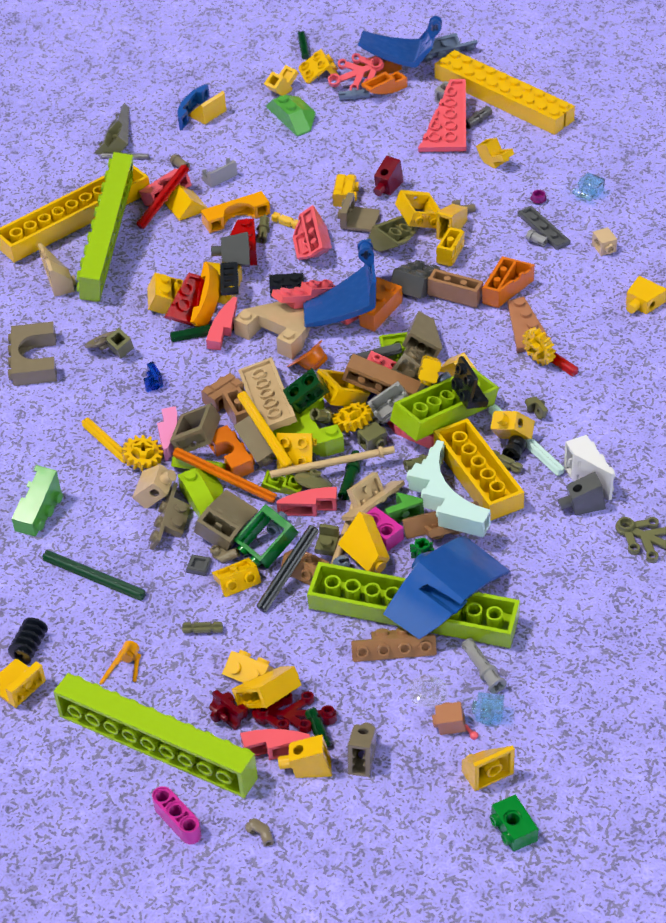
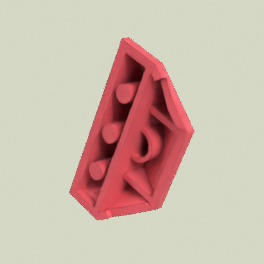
(311, 235)

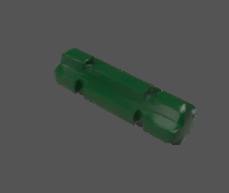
(317, 725)

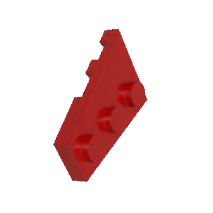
(186, 299)

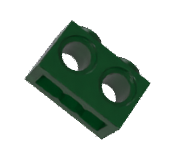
(305, 390)

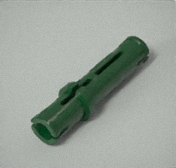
(352, 470)

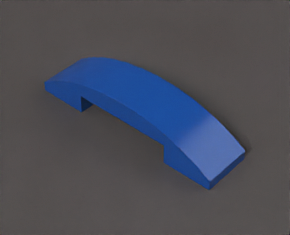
(195, 97)

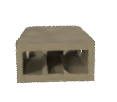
(362, 738)

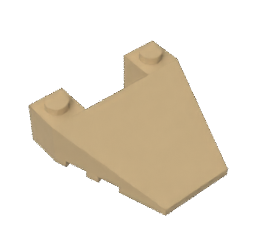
(279, 319)

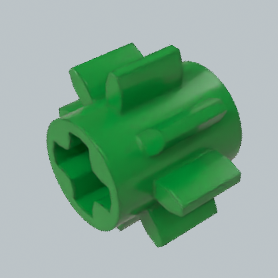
(420, 546)

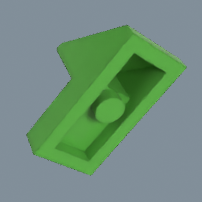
(405, 507)

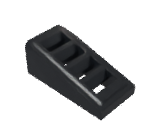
(229, 278)

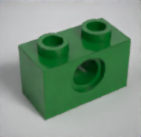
(512, 811)

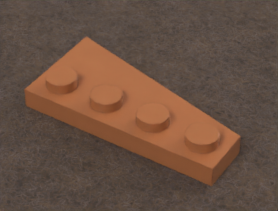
(522, 319)

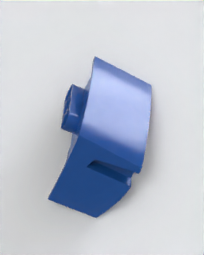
(441, 585)

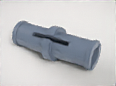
(353, 94)

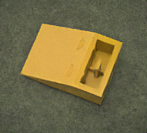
(162, 292)

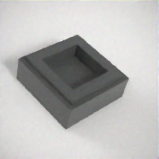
(198, 565)

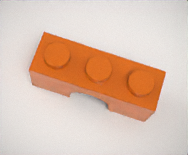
(238, 459)

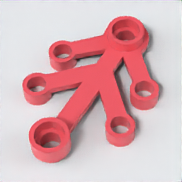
(358, 71)

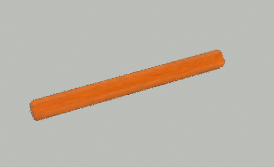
(224, 475)

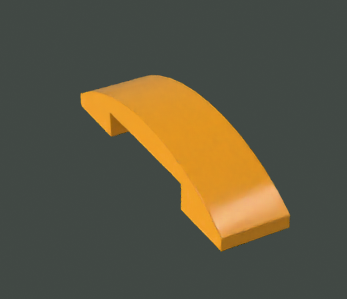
(203, 313)

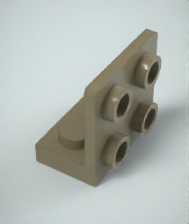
(409, 363)

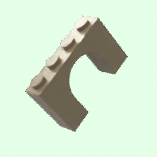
(26, 370)

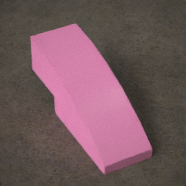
(166, 430)

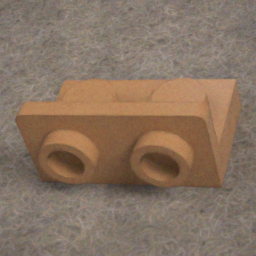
(306, 567)

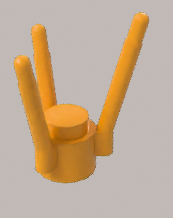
(127, 654)

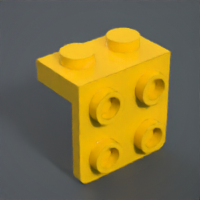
(316, 65)

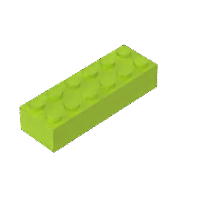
(437, 407)

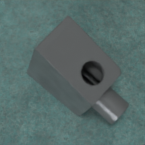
(233, 249)
(584, 495)

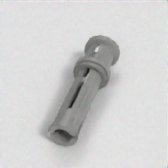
(486, 670)

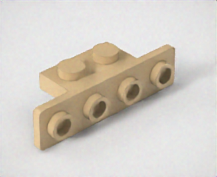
(369, 493)

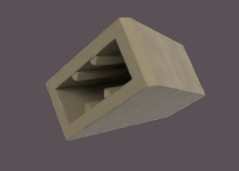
(423, 335)
(255, 442)

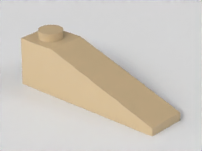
(57, 273)

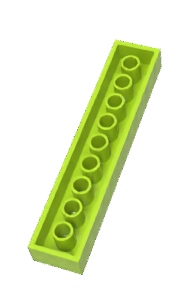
(105, 227)
(368, 594)
(156, 735)

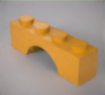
(252, 205)

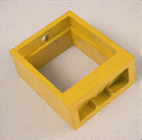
(407, 204)
(341, 392)

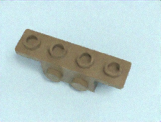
(171, 518)

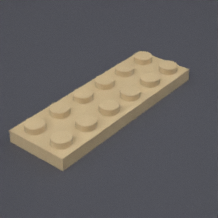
(267, 394)

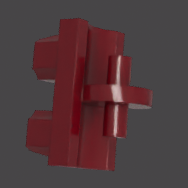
(225, 709)

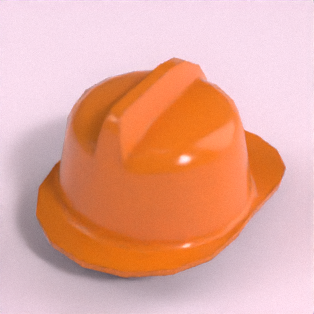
(312, 359)

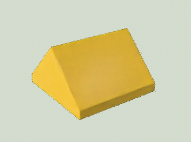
(210, 109)
(184, 203)

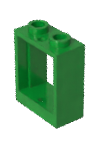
(255, 526)

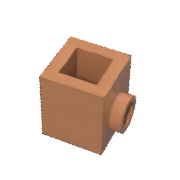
(449, 718)

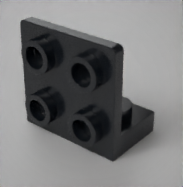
(466, 386)

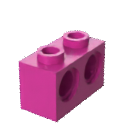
(389, 529)

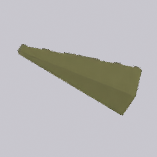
(117, 134)

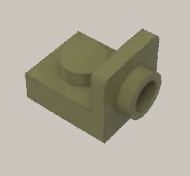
(327, 539)

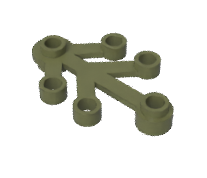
(628, 528)

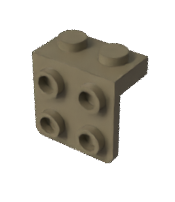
(356, 217)

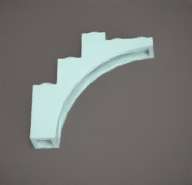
(450, 508)

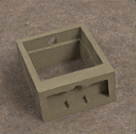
(196, 426)

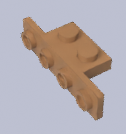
(426, 524)
(392, 645)

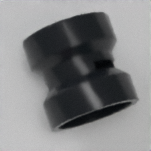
(515, 447)

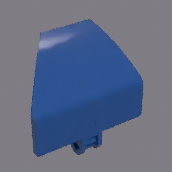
(402, 50)
(347, 299)

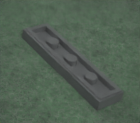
(544, 227)

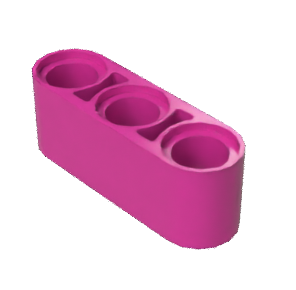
(174, 806)

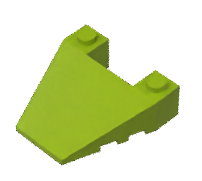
(329, 439)

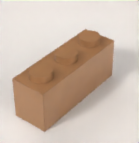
(455, 288)

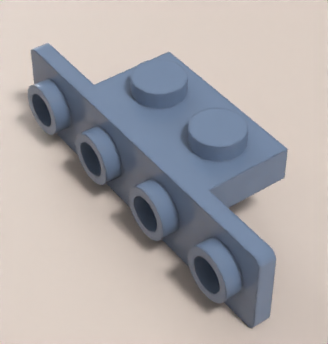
(446, 44)

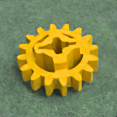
(538, 346)
(353, 417)
(142, 452)

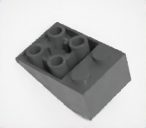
(413, 278)

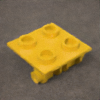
(298, 447)

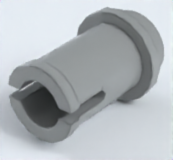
(536, 238)

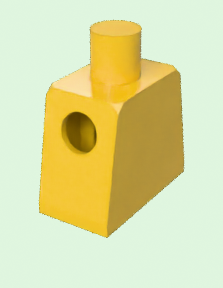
(644, 296)
(506, 424)
(308, 758)

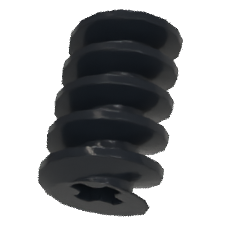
(27, 640)

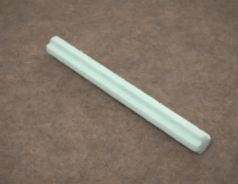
(533, 446)

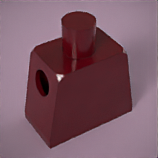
(388, 176)

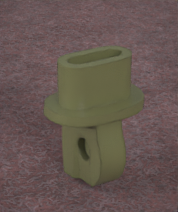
(537, 406)

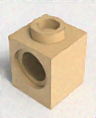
(604, 241)

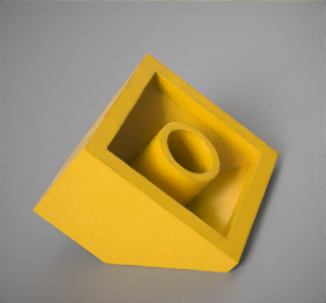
(488, 766)

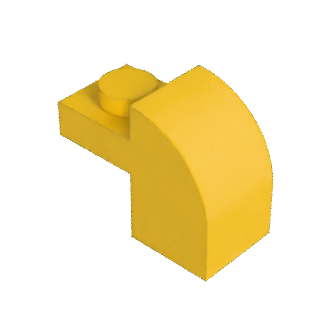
(281, 82)
(492, 154)

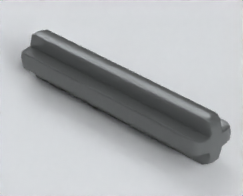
(386, 351)

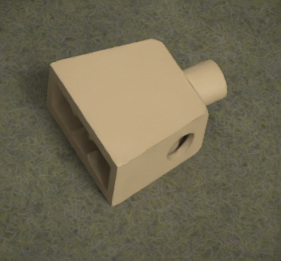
(153, 485)

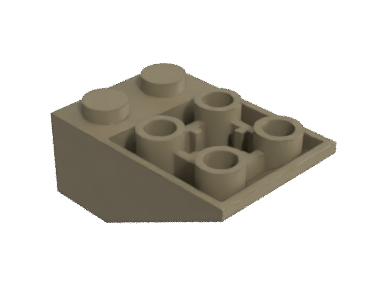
(224, 520)

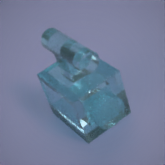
(589, 187)

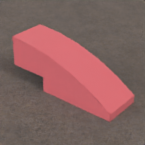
(222, 325)
(309, 501)
(270, 741)

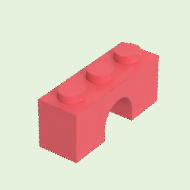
(151, 191)

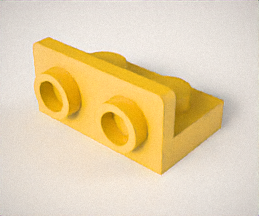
(237, 577)

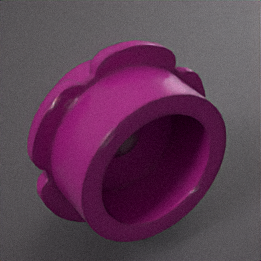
(538, 196)

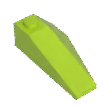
(199, 489)

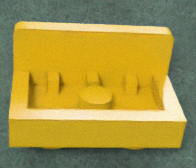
(243, 668)

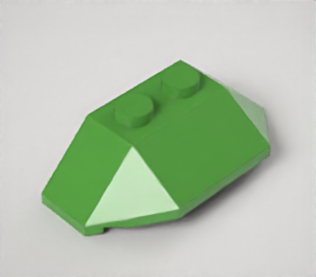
(293, 113)

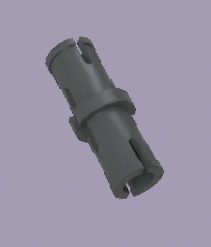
(478, 117)

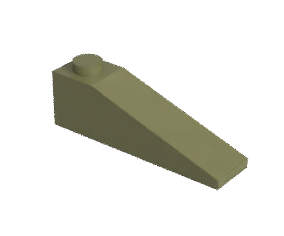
(391, 234)

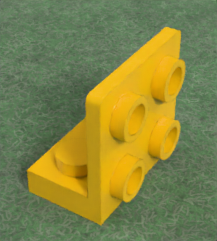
(20, 681)

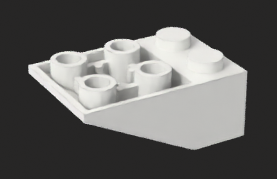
(583, 459)

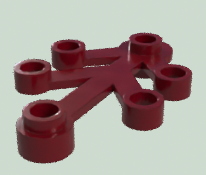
(293, 713)

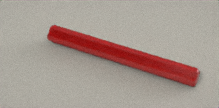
(162, 197)

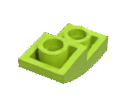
(281, 484)

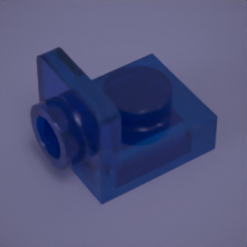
(153, 378)

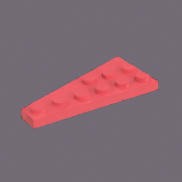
(448, 125)

